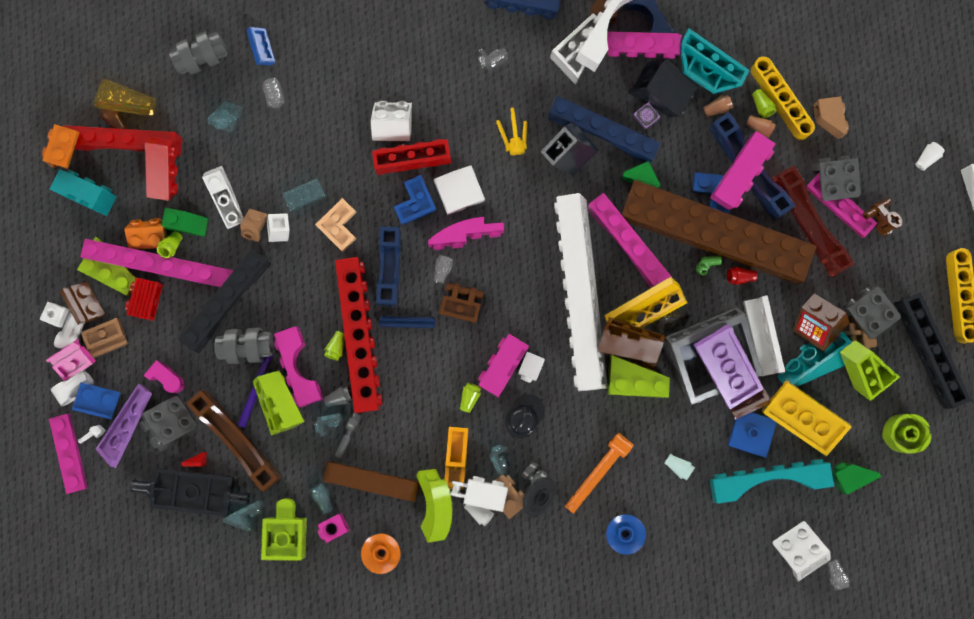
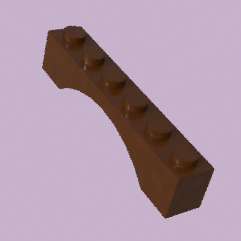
(252, 460)

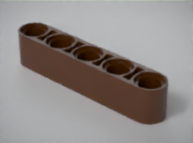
(371, 481)

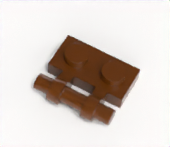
(461, 308)

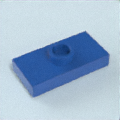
(260, 46)

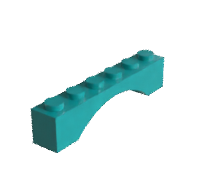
(730, 488)

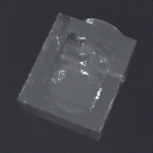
(495, 58)

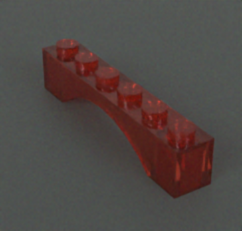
(829, 250)

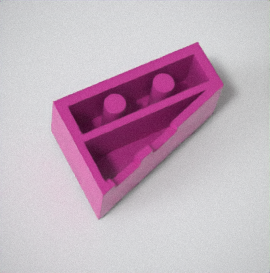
(502, 365)

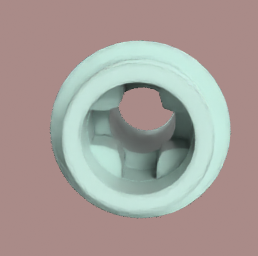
(679, 466)

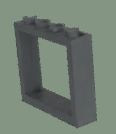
(701, 331)

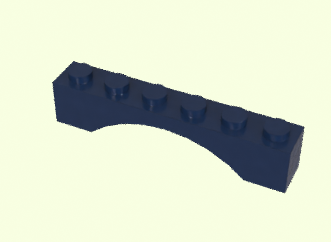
(627, 140)
(769, 193)

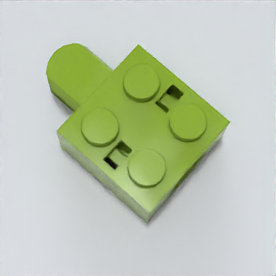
(286, 533)

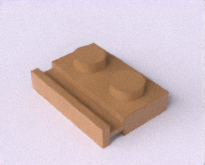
(104, 337)

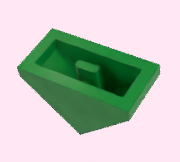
(641, 173)

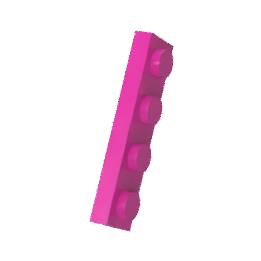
(844, 209)
(68, 453)

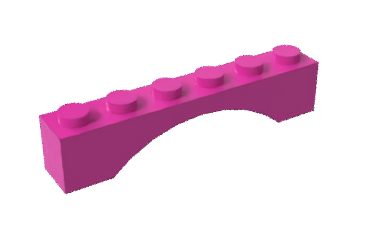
(615, 224)

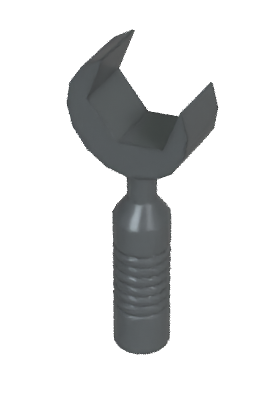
(351, 426)

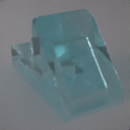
(225, 117)
(240, 518)

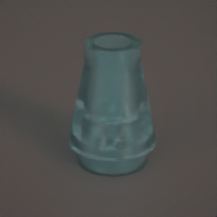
(321, 497)

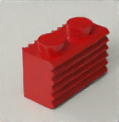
(143, 299)

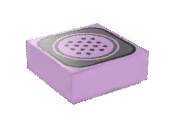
(646, 116)

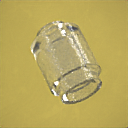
(273, 93)

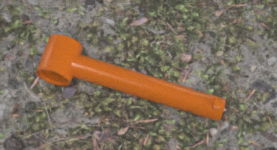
(619, 447)

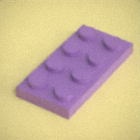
(728, 366)

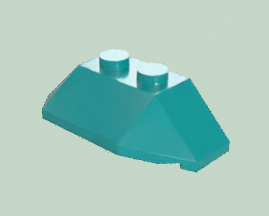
(709, 64)

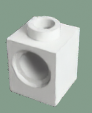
(278, 227)
(55, 314)
(531, 367)

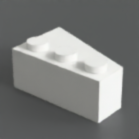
(565, 55)

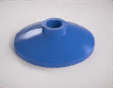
(633, 541)

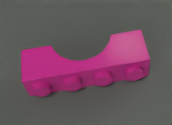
(290, 344)

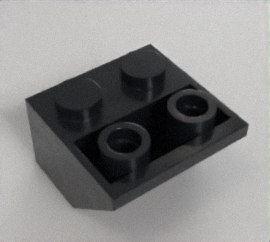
(569, 149)

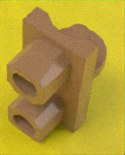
(858, 335)

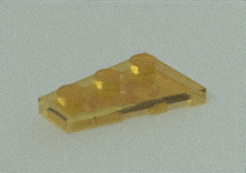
(123, 99)

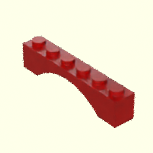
(127, 139)

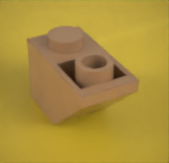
(830, 116)

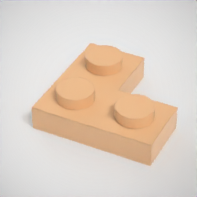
(333, 225)

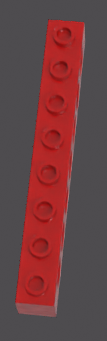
(344, 268)

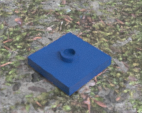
(752, 434)

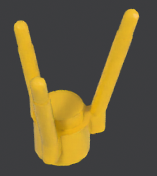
(515, 146)

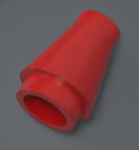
(740, 275)

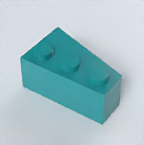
(83, 191)

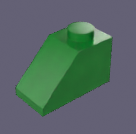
(184, 222)
(852, 477)

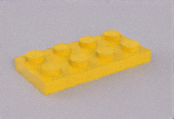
(806, 418)

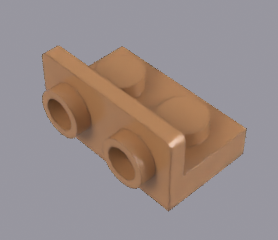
(514, 499)

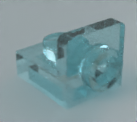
(330, 420)
(499, 463)

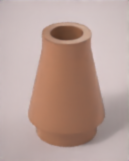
(719, 105)
(761, 125)

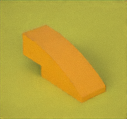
(456, 455)

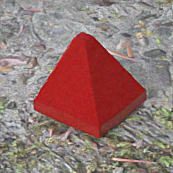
(196, 461)

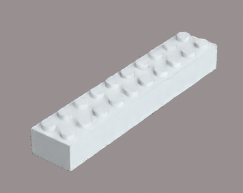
(581, 292)

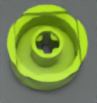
(906, 424)

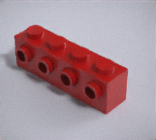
(411, 156)

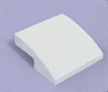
(459, 190)

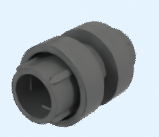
(190, 56)
(236, 345)

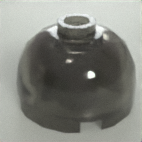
(669, 323)

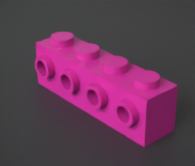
(644, 43)
(743, 170)

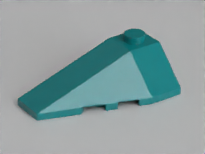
(814, 362)

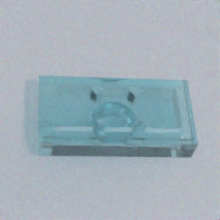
(304, 194)

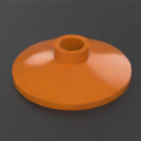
(371, 558)

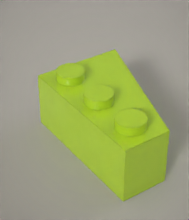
(867, 370)
(634, 380)
(277, 402)

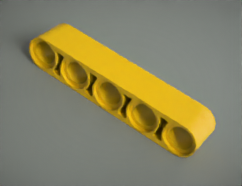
(782, 89)
(965, 286)

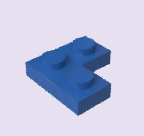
(707, 184)
(420, 202)

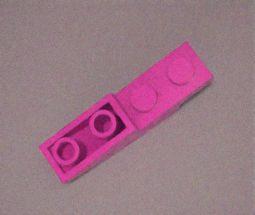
(457, 234)

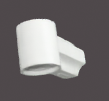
(69, 333)
(66, 391)

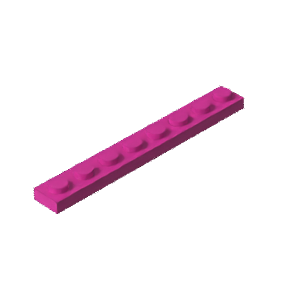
(154, 263)

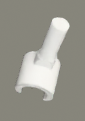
(97, 431)

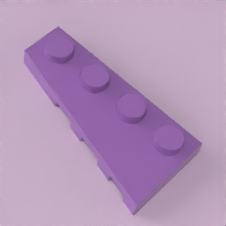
(118, 435)

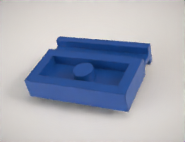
(95, 400)

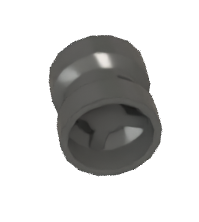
(533, 468)

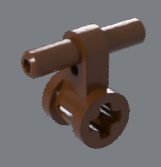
(883, 217)

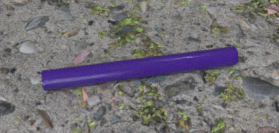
(253, 395)

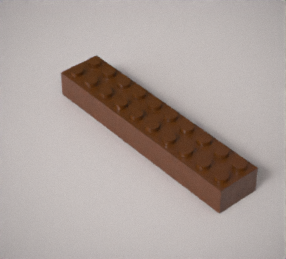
(718, 232)

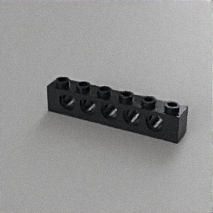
(932, 351)

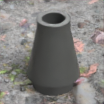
(339, 397)

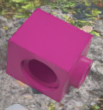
(341, 524)

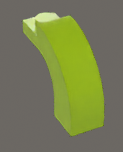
(438, 505)

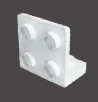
(802, 550)

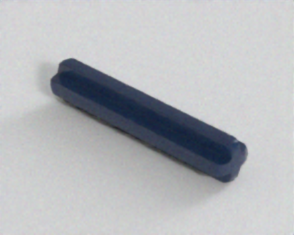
(407, 322)

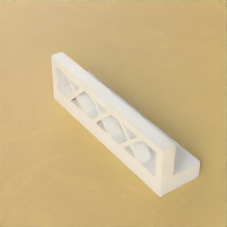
(764, 335)

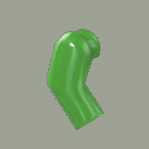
(705, 263)

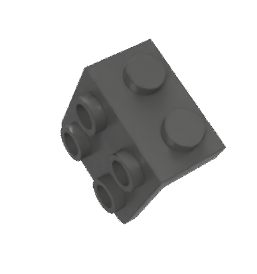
(838, 178)
(872, 311)
(166, 422)

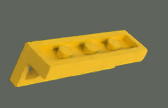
(645, 304)

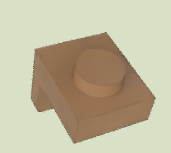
(253, 224)

